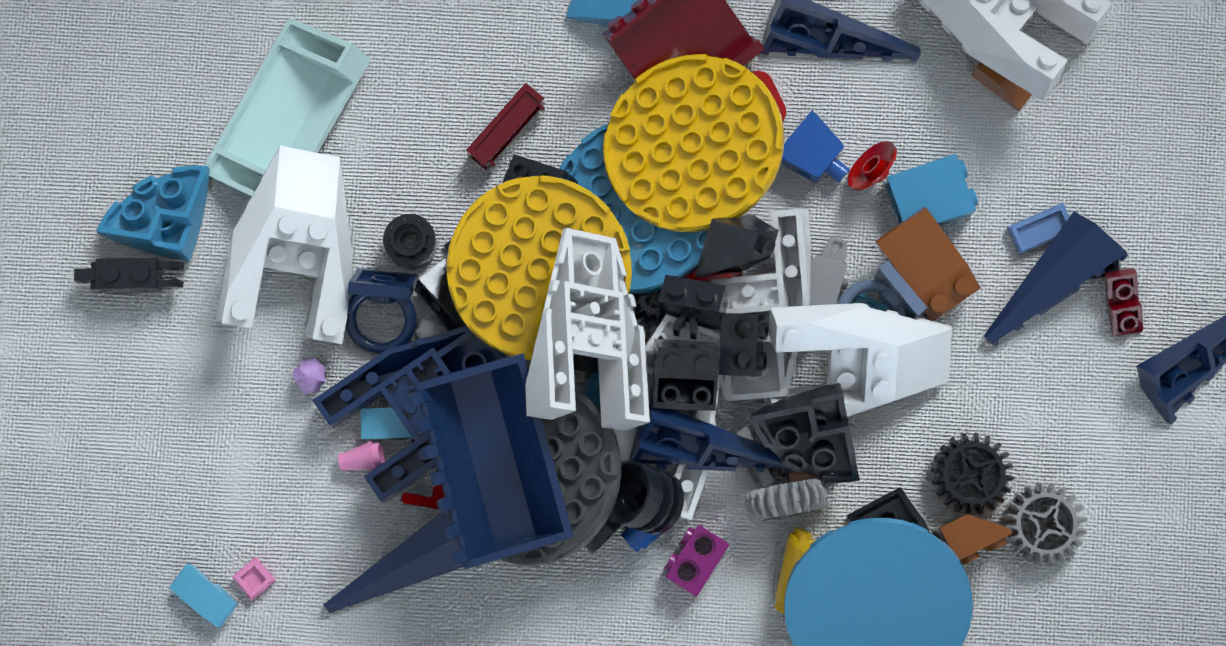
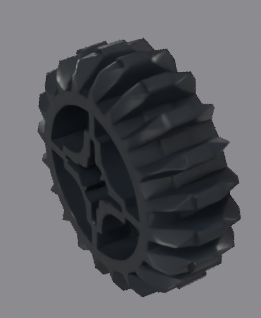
(964, 462)

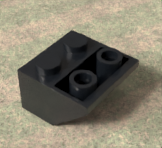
(685, 374)

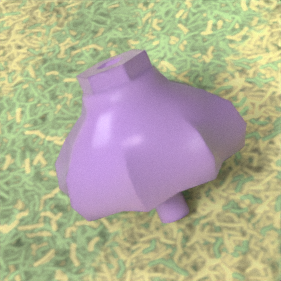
(309, 375)

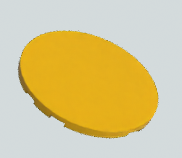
(693, 142)
(507, 254)

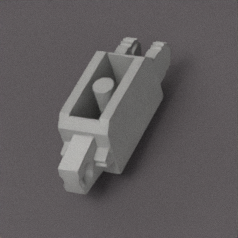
(829, 273)

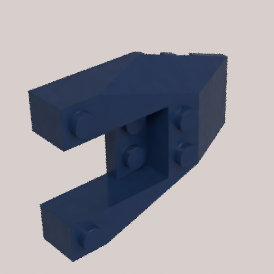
(394, 376)

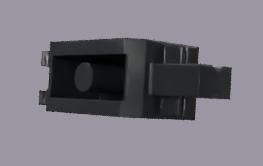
(129, 275)

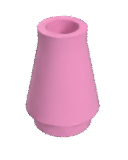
(364, 457)

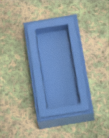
(1038, 228)

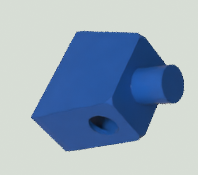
(814, 151)

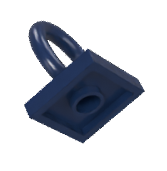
(382, 288)

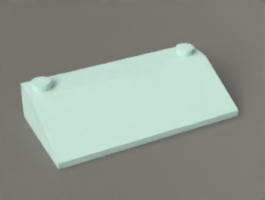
(287, 104)

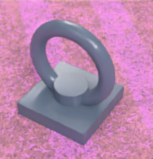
(892, 290)

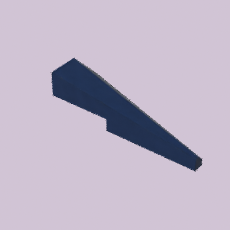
(817, 30)
(1070, 259)
(1178, 370)
(701, 446)
(413, 561)

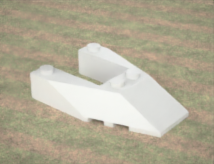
(994, 35)
(295, 227)
(758, 293)
(592, 317)
(870, 350)

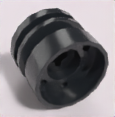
(647, 499)

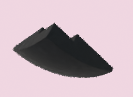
(810, 434)

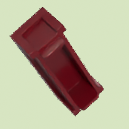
(505, 126)

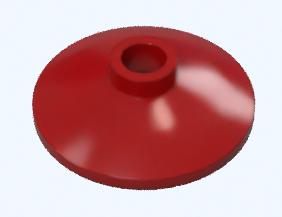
(872, 166)

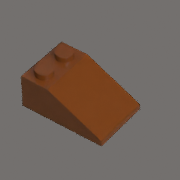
(928, 263)

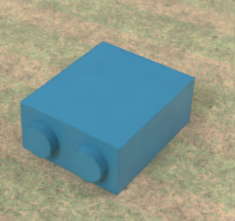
(933, 185)

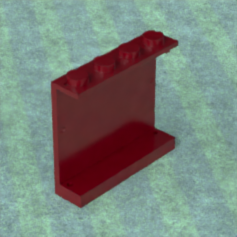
(677, 28)

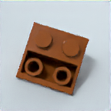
(970, 534)

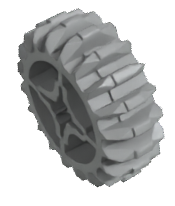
(786, 500)
(1037, 536)

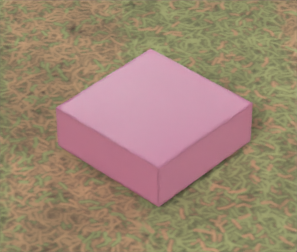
(254, 578)

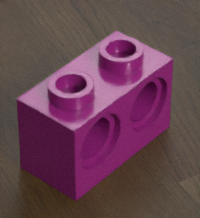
(702, 564)

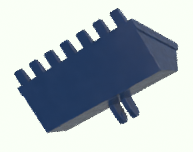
(490, 462)

